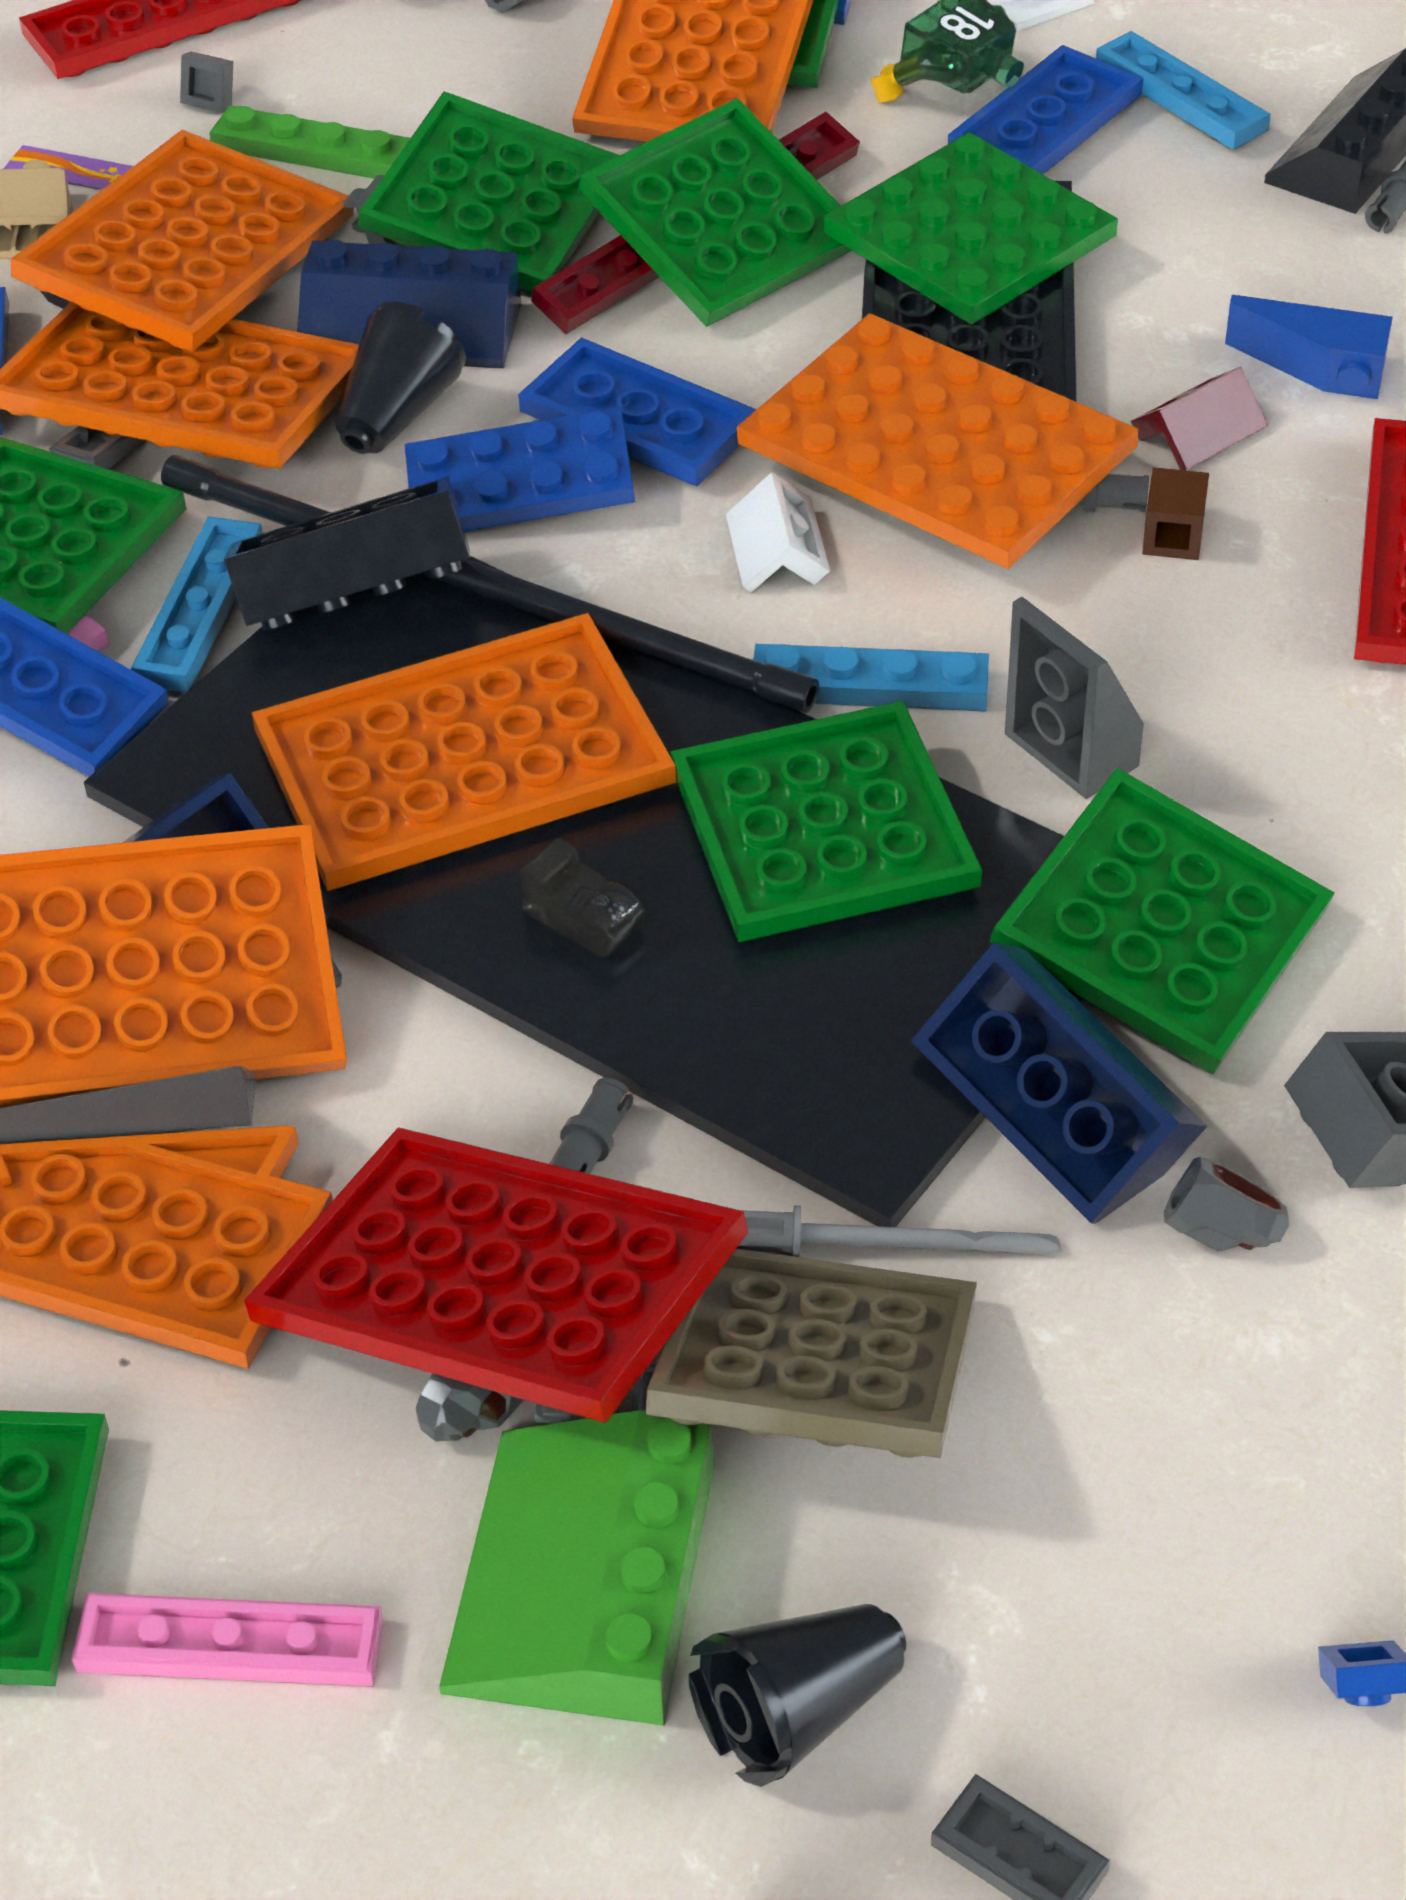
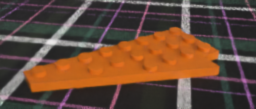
(154, 1231)

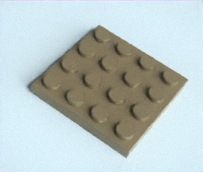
(819, 1354)

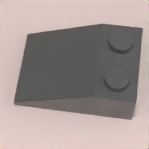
(1067, 704)
(1356, 1104)

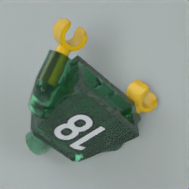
(953, 45)

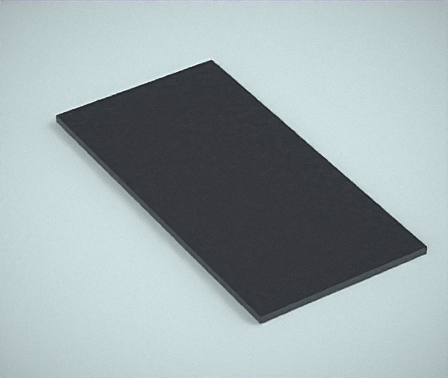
(761, 1042)

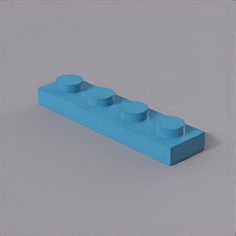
(1187, 91)
(193, 608)
(887, 675)

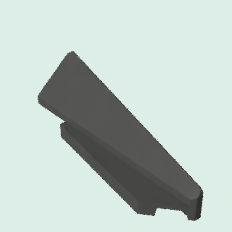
(153, 1107)

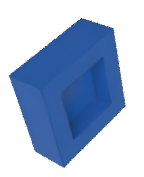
(1364, 1671)

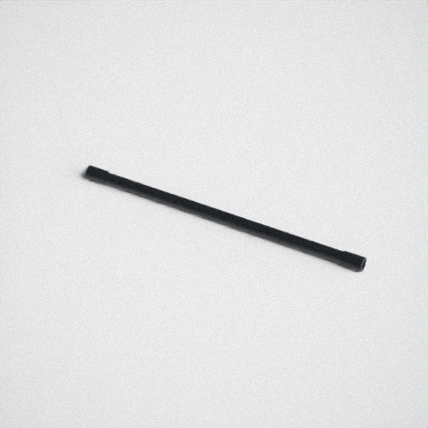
(766, 680)

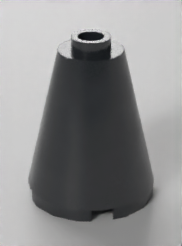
(395, 375)
(791, 1683)

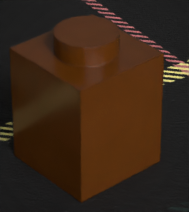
(1175, 513)

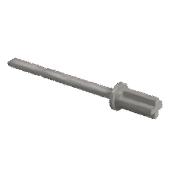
(785, 1232)

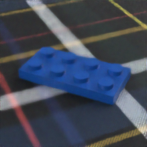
(1053, 108)
(665, 418)
(530, 468)
(69, 694)

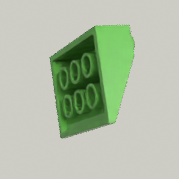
(583, 1567)

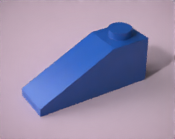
(1315, 344)

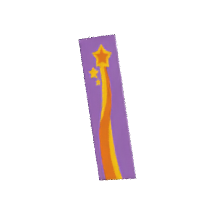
(78, 169)

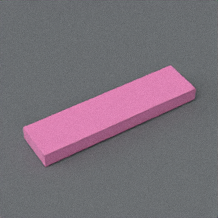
(228, 1639)

